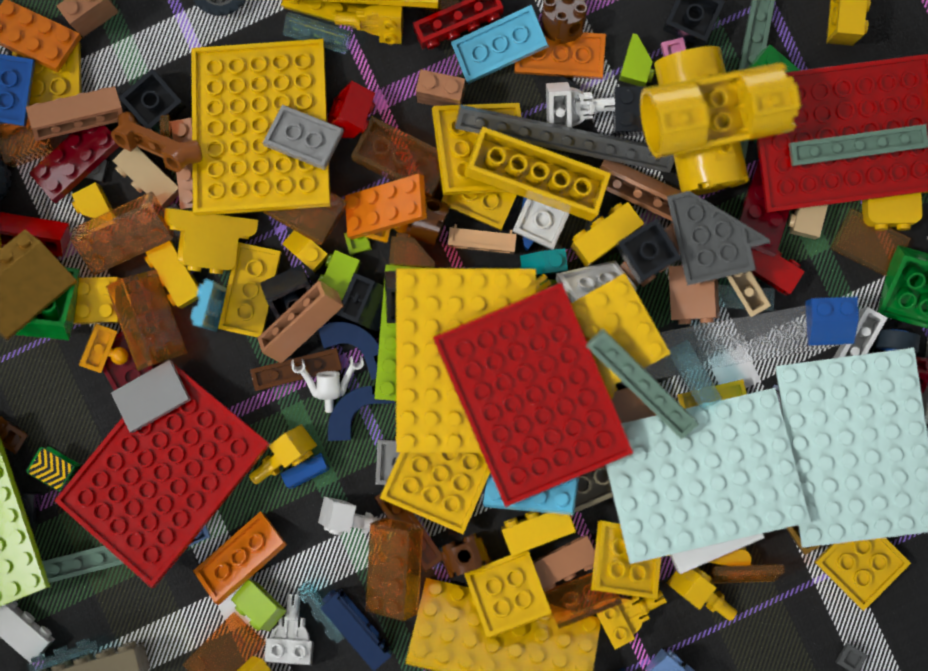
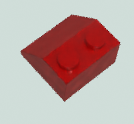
(351, 109)

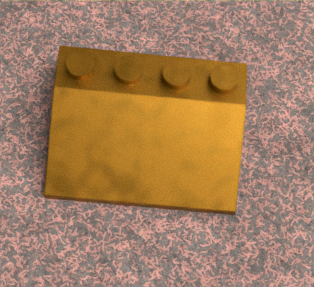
(28, 282)

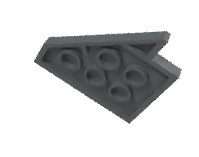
(711, 240)

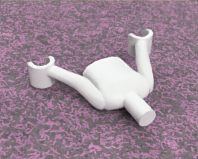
(328, 382)

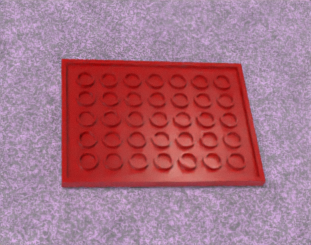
(843, 103)
(533, 394)
(163, 483)

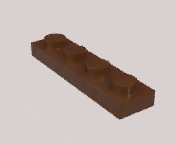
(282, 373)
(430, 554)

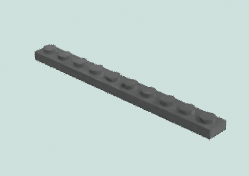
(562, 138)

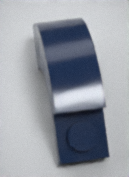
(346, 333)
(343, 413)

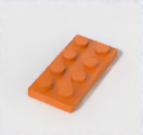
(36, 36)
(573, 59)
(386, 206)
(239, 558)

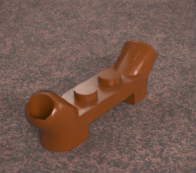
(175, 154)

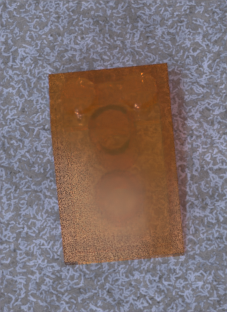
(226, 648)

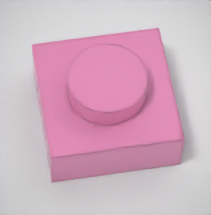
(672, 46)

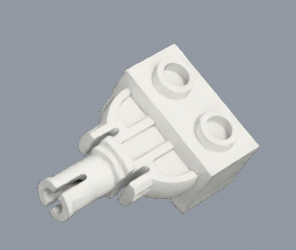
(571, 106)
(339, 517)
(290, 642)

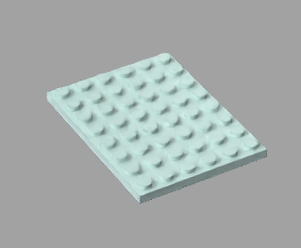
(858, 445)
(713, 485)

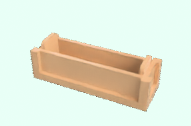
(481, 240)

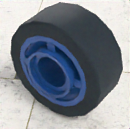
(896, 340)

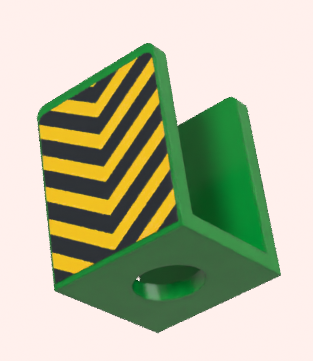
(53, 468)

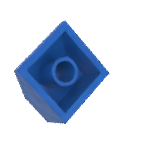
(831, 320)

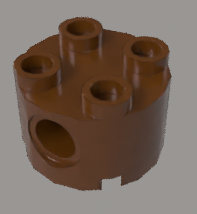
(563, 19)
(430, 228)
(454, 563)

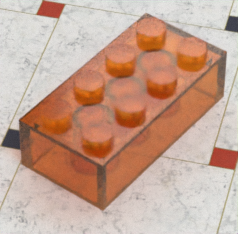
(397, 155)
(122, 233)
(146, 319)
(394, 568)

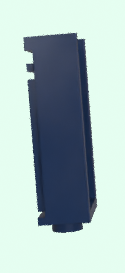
(356, 628)

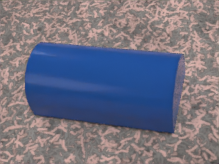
(305, 471)

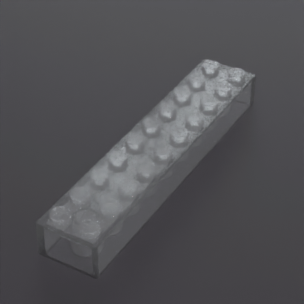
(739, 340)

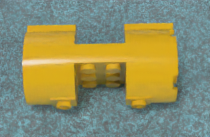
(718, 109)
(713, 167)

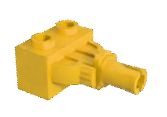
(377, 20)
(289, 449)
(697, 589)
(626, 620)

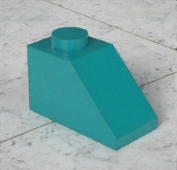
(545, 262)

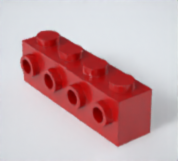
(455, 20)
(50, 233)

